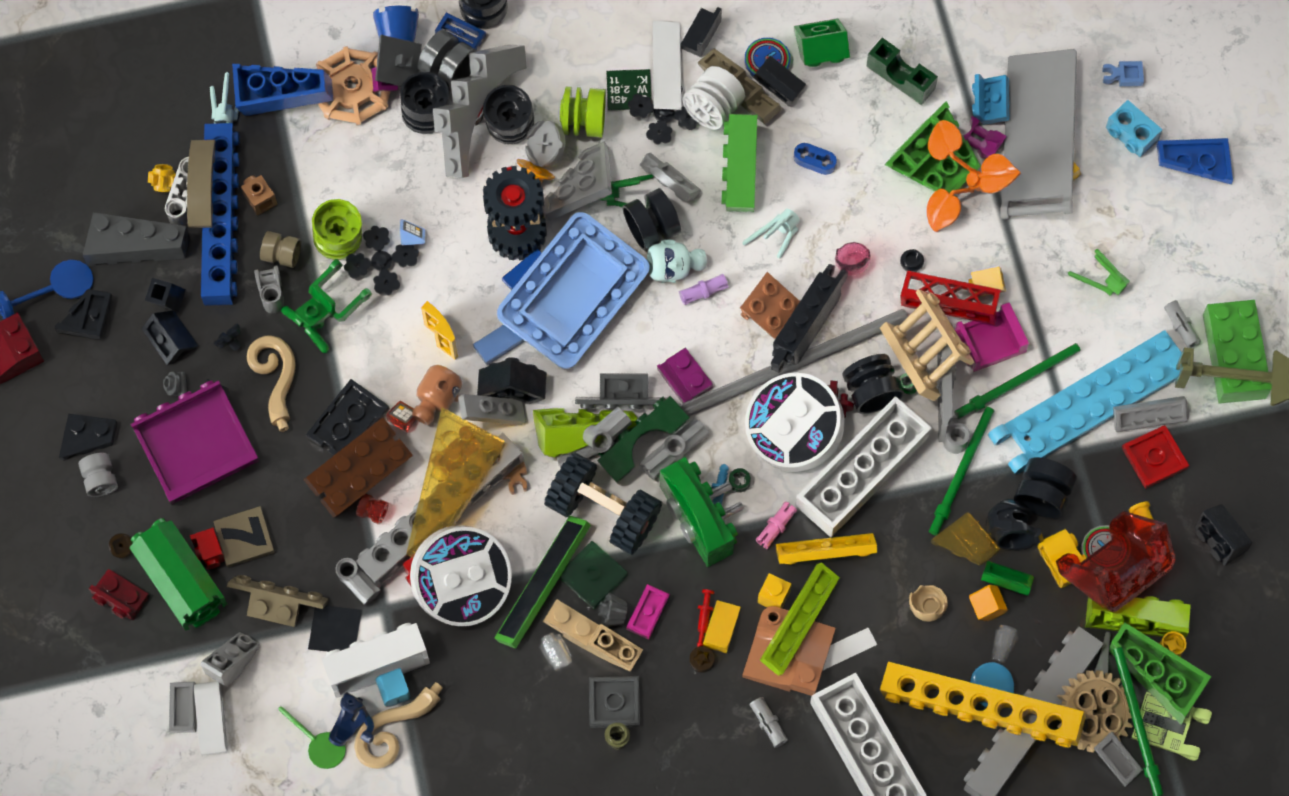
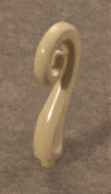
(277, 404)
(420, 706)

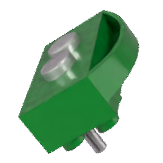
(699, 518)

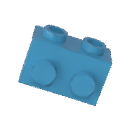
(991, 99)

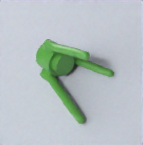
(1116, 281)

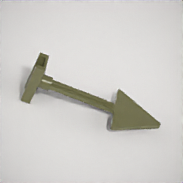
(1277, 378)

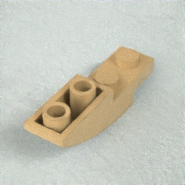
(592, 637)

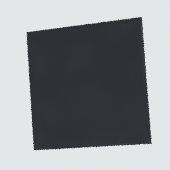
(334, 628)

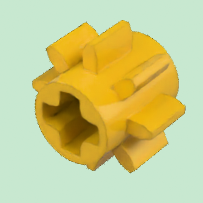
(161, 177)

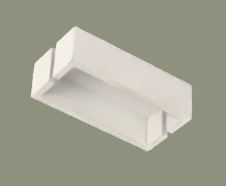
(365, 661)

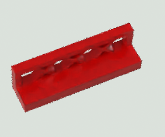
(952, 305)

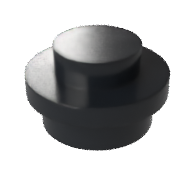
(912, 260)

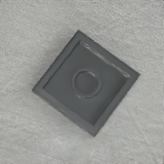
(614, 701)

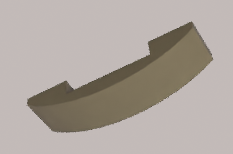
(200, 183)

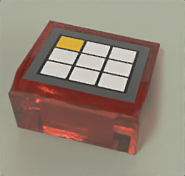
(401, 416)

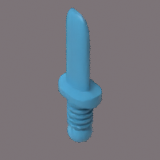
(722, 477)

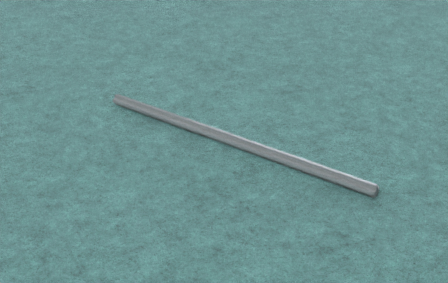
(764, 375)

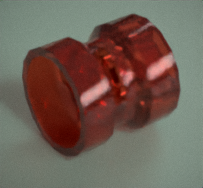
(372, 508)

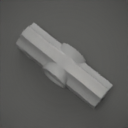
(685, 438)

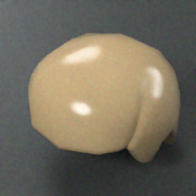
(928, 603)

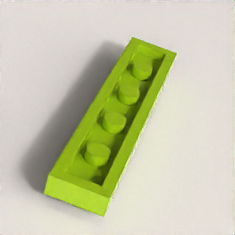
(799, 619)

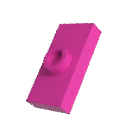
(648, 611)

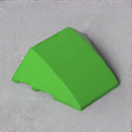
(916, 162)

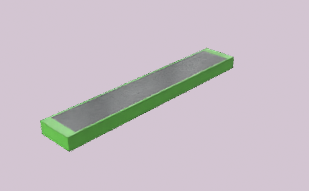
(542, 581)

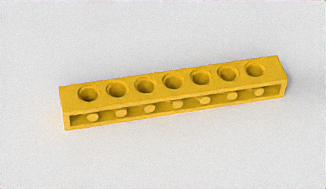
(898, 676)

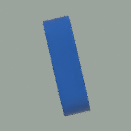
(815, 158)

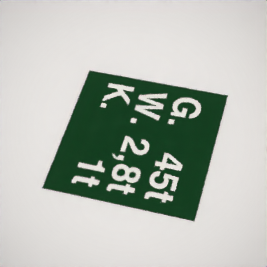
(624, 85)

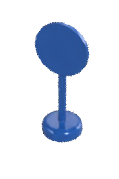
(67, 279)

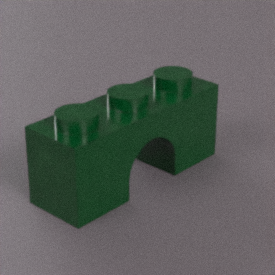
(887, 63)

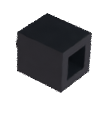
(165, 294)

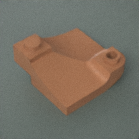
(807, 663)

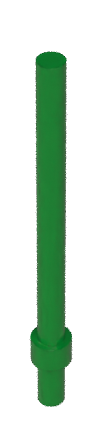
(978, 402)
(943, 510)
(1151, 769)

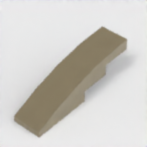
(755, 99)

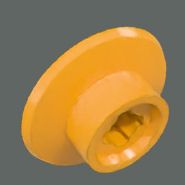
(539, 172)

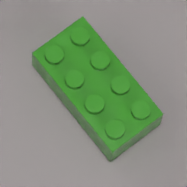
(1237, 343)

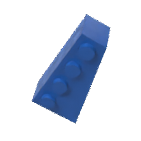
(278, 88)

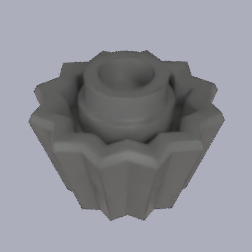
(612, 610)

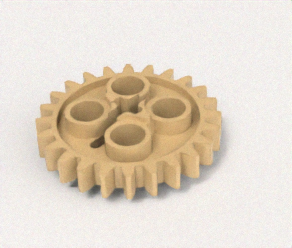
(1115, 706)

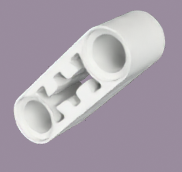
(174, 199)
(210, 718)

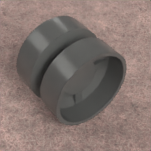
(446, 57)

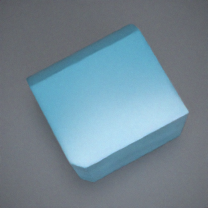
(393, 688)

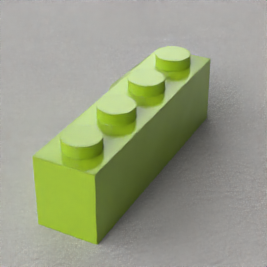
(1145, 615)

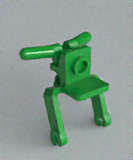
(322, 306)

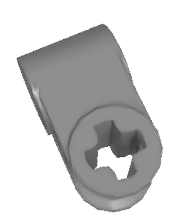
(269, 286)

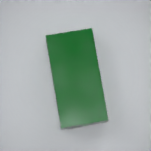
(1007, 578)

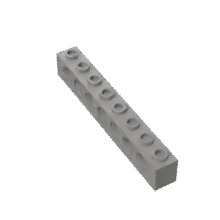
(381, 572)

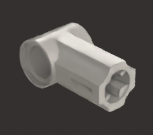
(608, 430)
(358, 582)

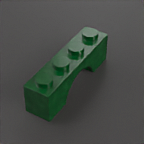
(666, 418)

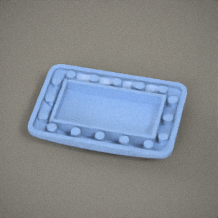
(573, 290)

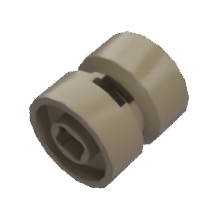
(280, 249)

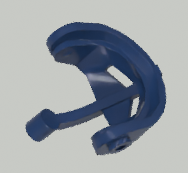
(346, 727)

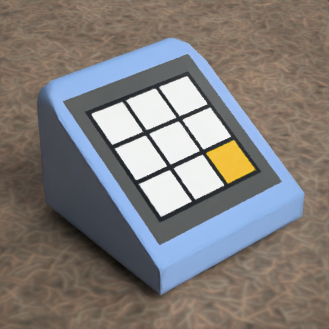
(411, 233)

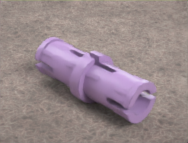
(703, 289)

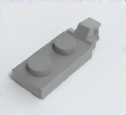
(670, 177)

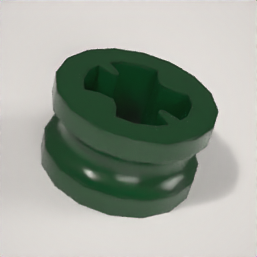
(739, 472)

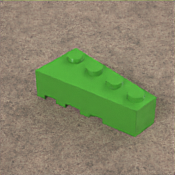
(740, 163)
(1161, 672)

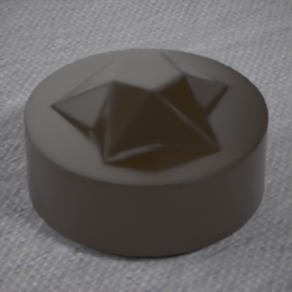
(120, 545)
(702, 659)

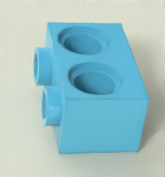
(1137, 125)

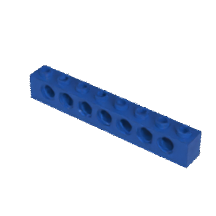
(221, 291)

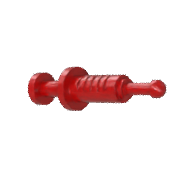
(705, 611)

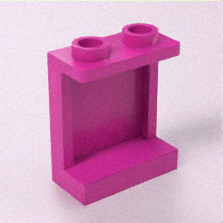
(995, 342)

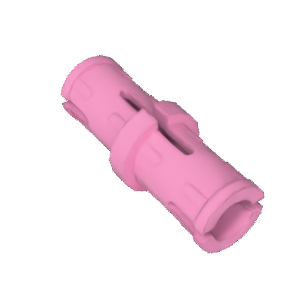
(776, 525)

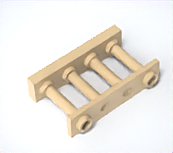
(906, 351)

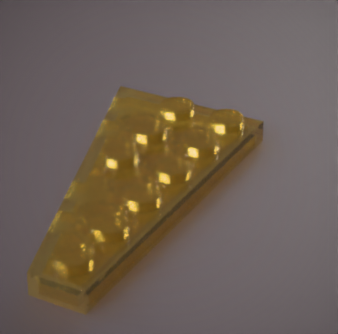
(454, 472)

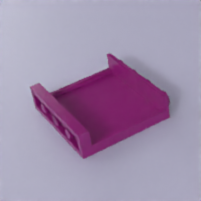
(194, 441)

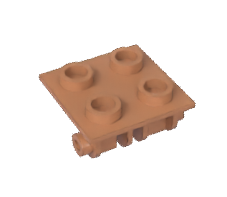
(769, 305)

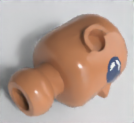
(436, 390)

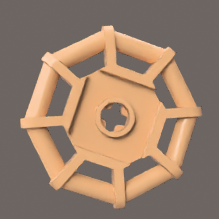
(356, 96)

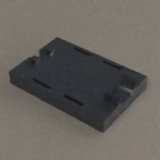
(348, 419)

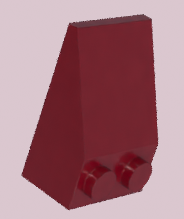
(17, 349)

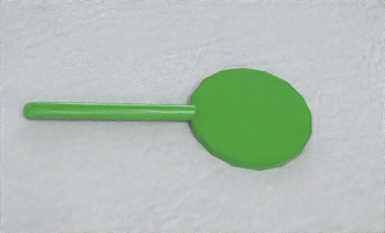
(320, 750)

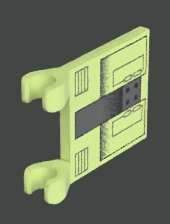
(1165, 731)

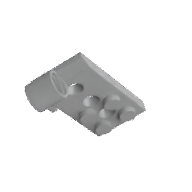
(946, 424)

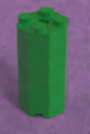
(177, 574)

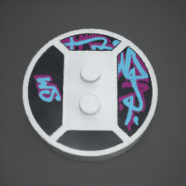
(794, 422)
(460, 575)

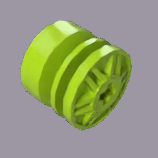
(583, 111)
(339, 217)

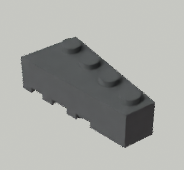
(130, 239)

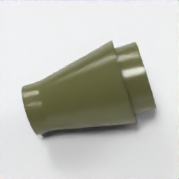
(617, 730)

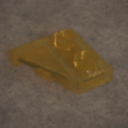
(967, 540)

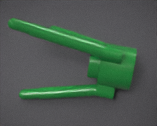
(615, 185)

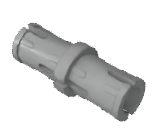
(1175, 311)
(768, 722)

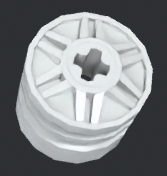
(714, 97)

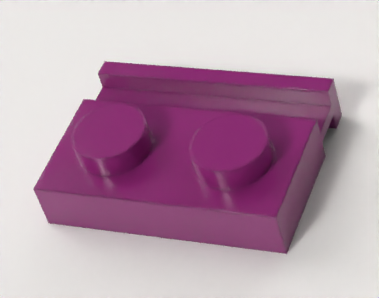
(684, 376)

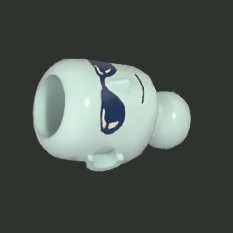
(672, 261)

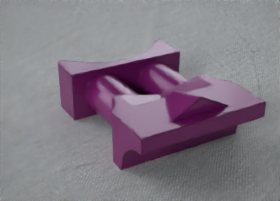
(991, 142)

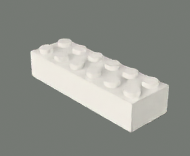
(863, 466)
(864, 740)

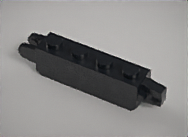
(807, 318)

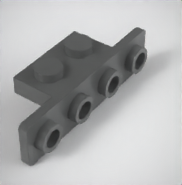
(620, 390)

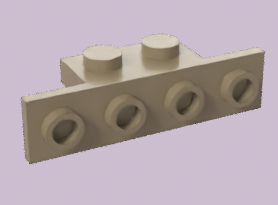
(274, 602)

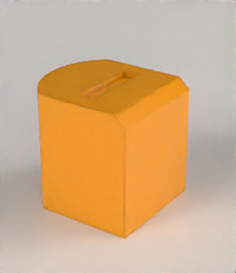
(988, 603)

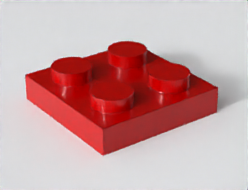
(1155, 456)

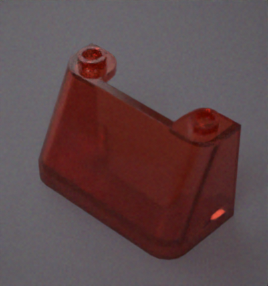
(1124, 566)

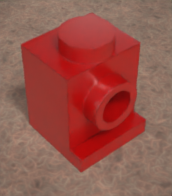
(208, 548)

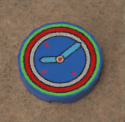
(761, 49)

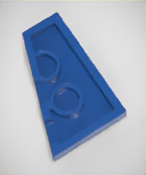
(1197, 157)

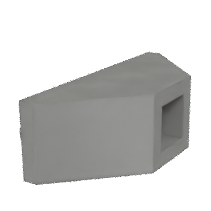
(230, 659)

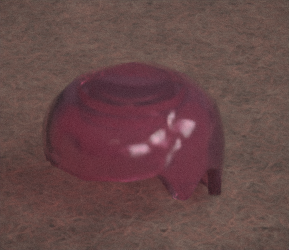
(853, 258)

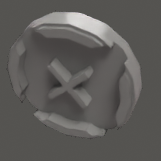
(545, 143)

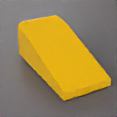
(721, 626)

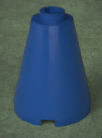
(397, 22)

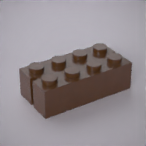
(358, 467)

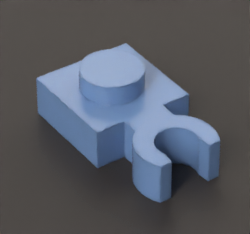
(1128, 73)

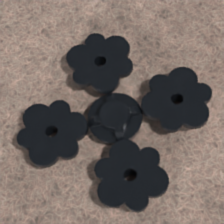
(662, 116)
(381, 260)

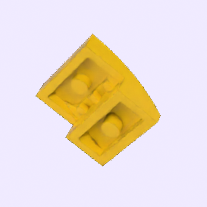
(443, 333)

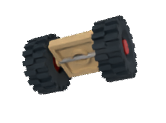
(514, 212)
(575, 482)

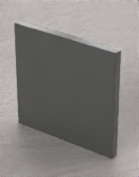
(396, 60)

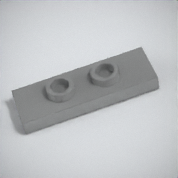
(491, 409)
(1150, 414)

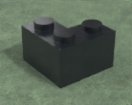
(512, 380)

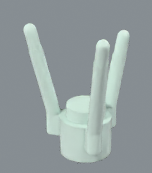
(224, 111)
(784, 223)

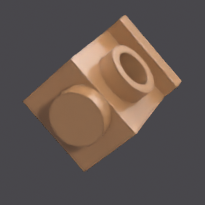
(260, 200)

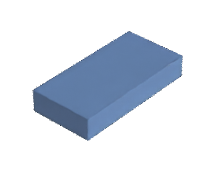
(497, 344)

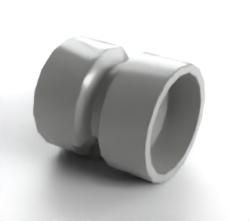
(98, 475)

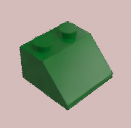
(822, 42)

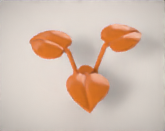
(996, 175)

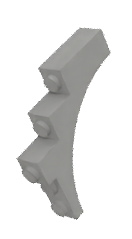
(458, 119)

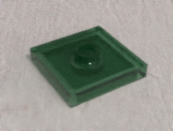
(593, 574)

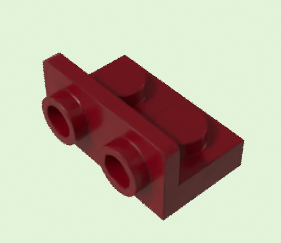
(119, 594)

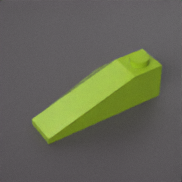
(563, 432)

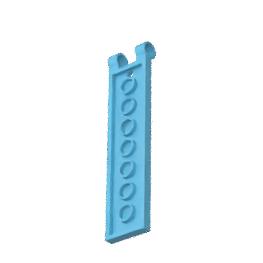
(1091, 400)

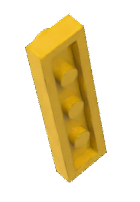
(825, 548)

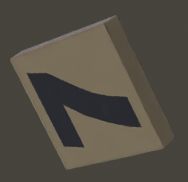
(243, 537)

